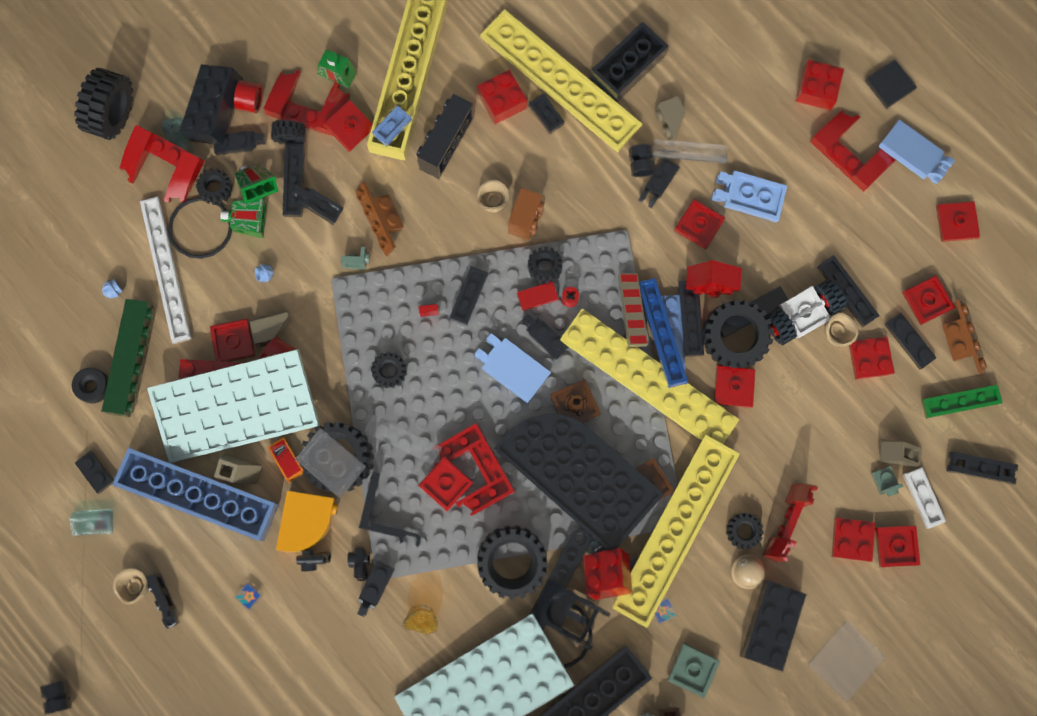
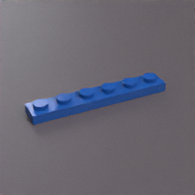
(662, 333)

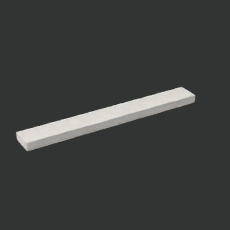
(165, 270)

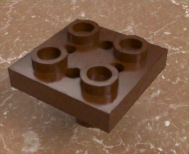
(575, 404)

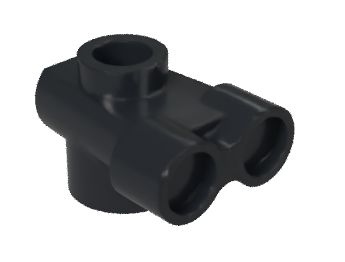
(309, 560)
(358, 561)

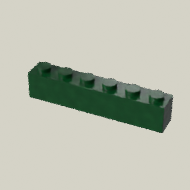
(127, 358)

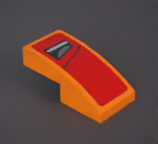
(285, 459)

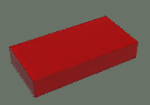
(537, 296)

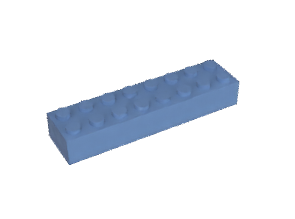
(195, 495)

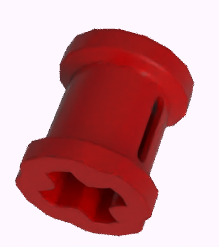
(569, 302)

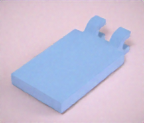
(916, 152)
(751, 195)
(513, 368)

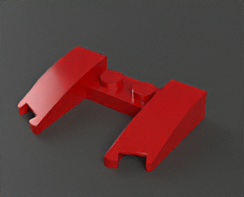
(280, 107)
(145, 142)
(827, 143)
(498, 482)
(798, 497)

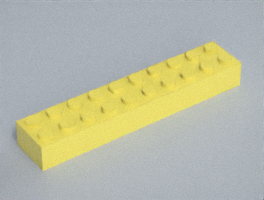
(409, 71)

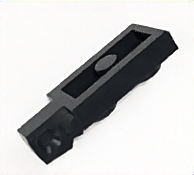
(239, 142)
(317, 203)
(545, 336)
(374, 587)
(163, 599)

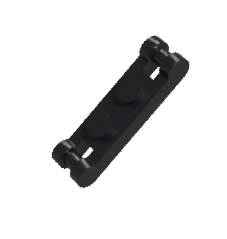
(982, 468)

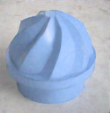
(263, 273)
(111, 289)

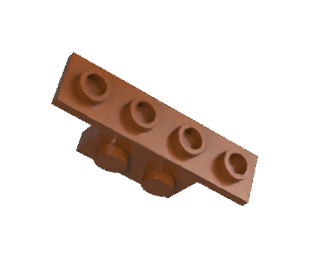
(381, 216)
(961, 339)

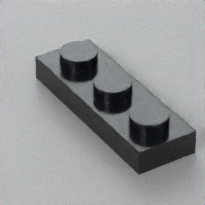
(469, 295)
(910, 341)

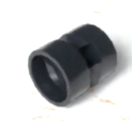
(641, 160)
(55, 697)

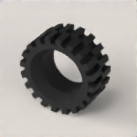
(103, 103)
(713, 340)
(358, 442)
(520, 585)

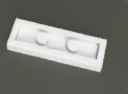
(924, 498)

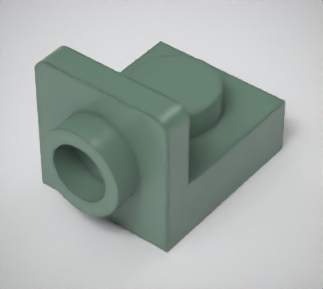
(353, 261)
(886, 481)

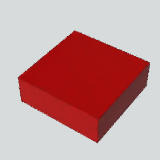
(428, 310)

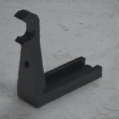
(377, 527)

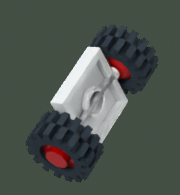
(806, 311)

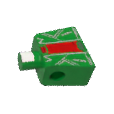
(333, 67)
(255, 182)
(246, 218)

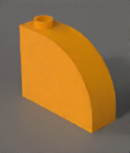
(305, 521)

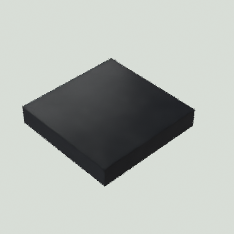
(890, 84)

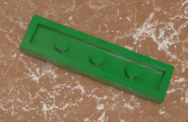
(962, 401)

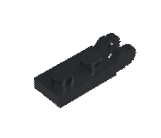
(659, 181)

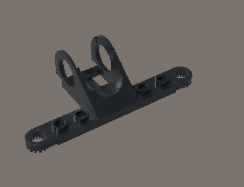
(556, 600)

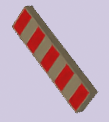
(632, 310)

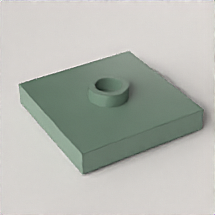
(693, 670)

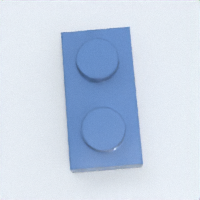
(392, 126)

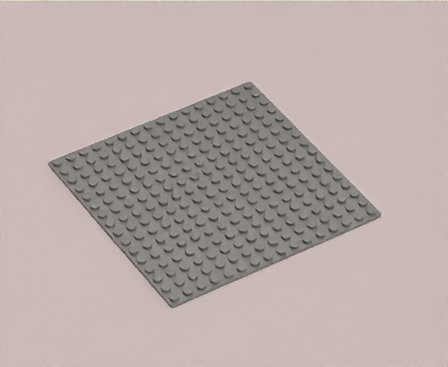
(451, 392)

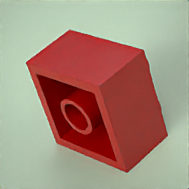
(819, 85)
(502, 96)
(713, 278)
(607, 574)

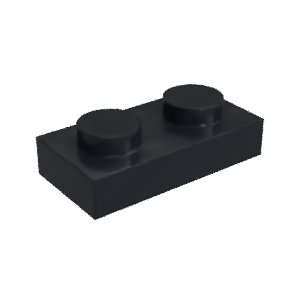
(546, 113)
(94, 472)

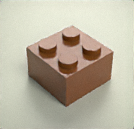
(525, 214)

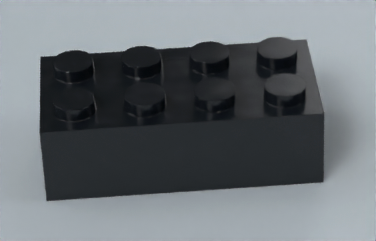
(629, 62)
(210, 105)
(445, 136)
(773, 625)

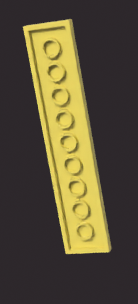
(561, 80)
(646, 378)
(676, 530)

